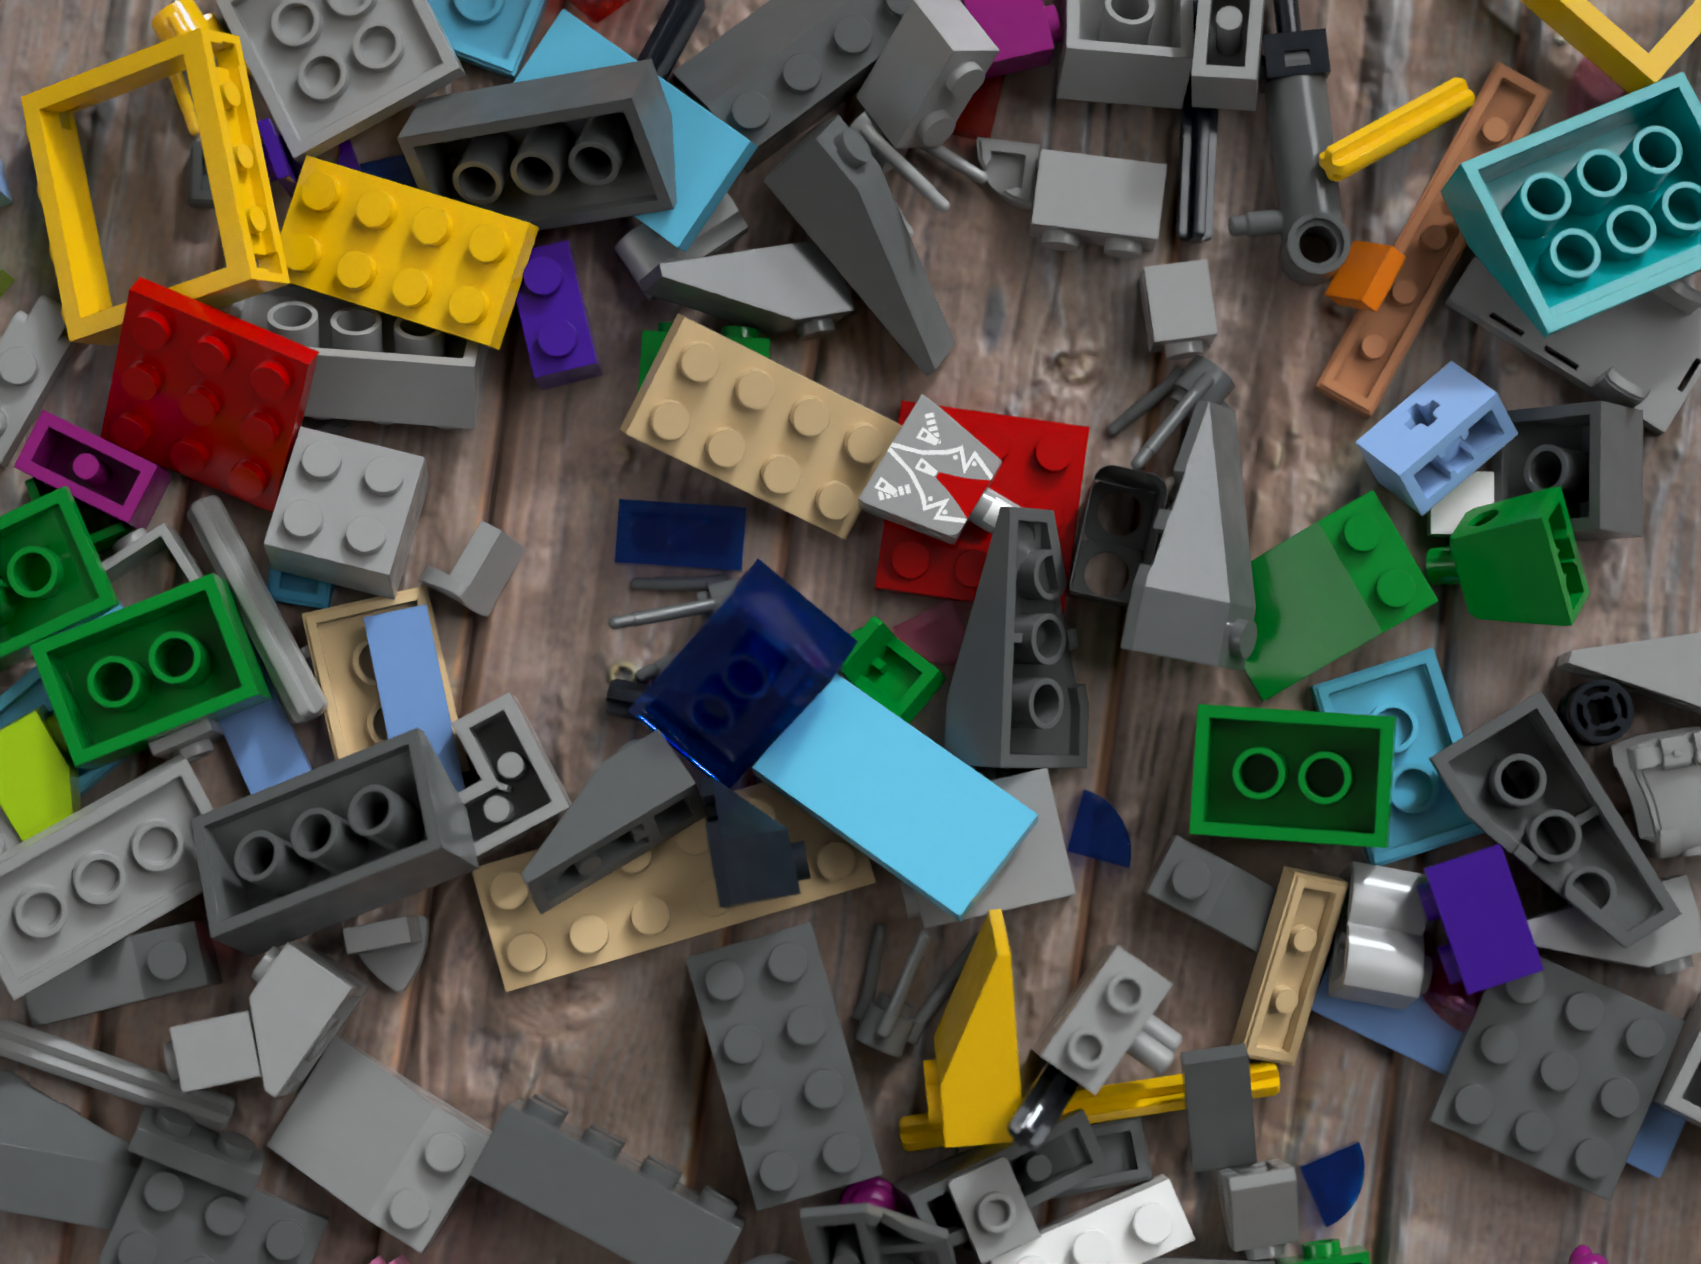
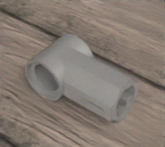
(645, 249)

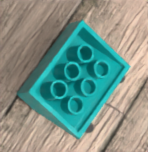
(1589, 206)

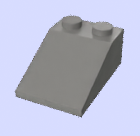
(1125, 51)
(380, 1144)

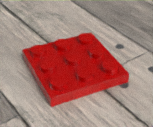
(207, 393)
(1038, 471)

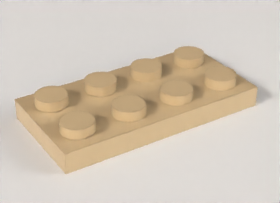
(759, 426)

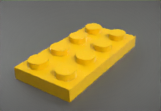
(405, 251)

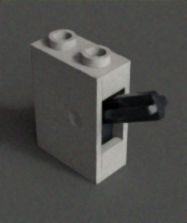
(1090, 1034)

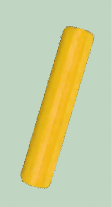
(1396, 129)

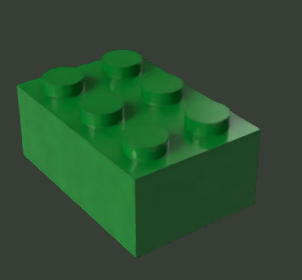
(150, 671)
(1293, 775)

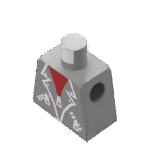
(935, 478)

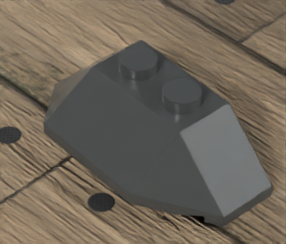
(872, 1236)

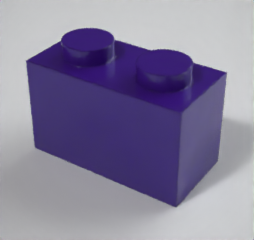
(556, 318)
(1480, 919)

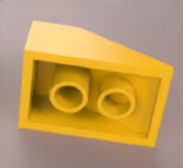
(976, 1064)

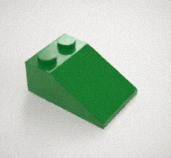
(47, 575)
(1330, 593)

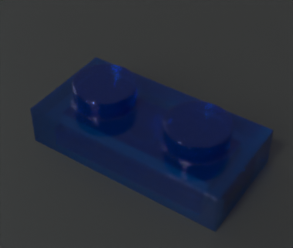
(681, 535)

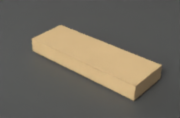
(1289, 965)

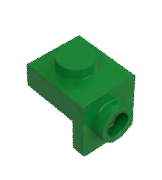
(890, 670)

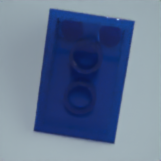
(744, 675)

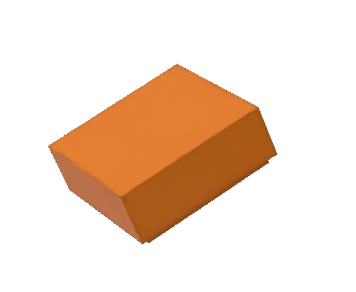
(1365, 275)

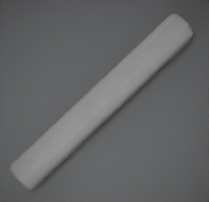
(257, 609)
(112, 1074)

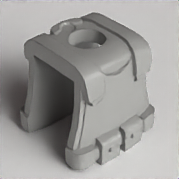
(1663, 789)

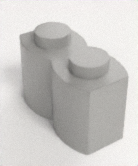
(1380, 938)

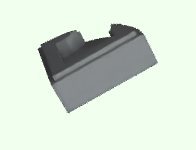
(1009, 169)

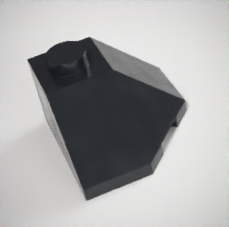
(749, 850)

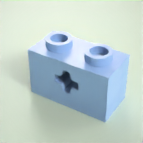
(1437, 437)

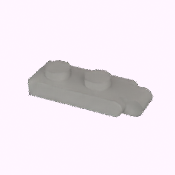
(30, 363)

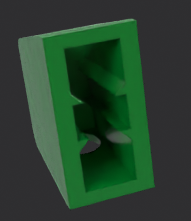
(1515, 561)

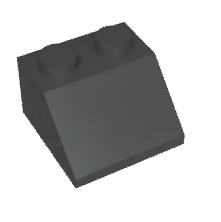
(1589, 453)

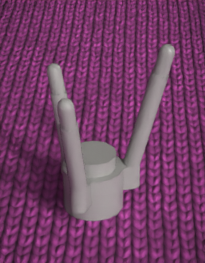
(891, 157)

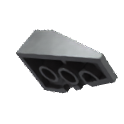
(851, 215)
(1200, 587)
(1014, 675)
(1547, 809)
(58, 1160)

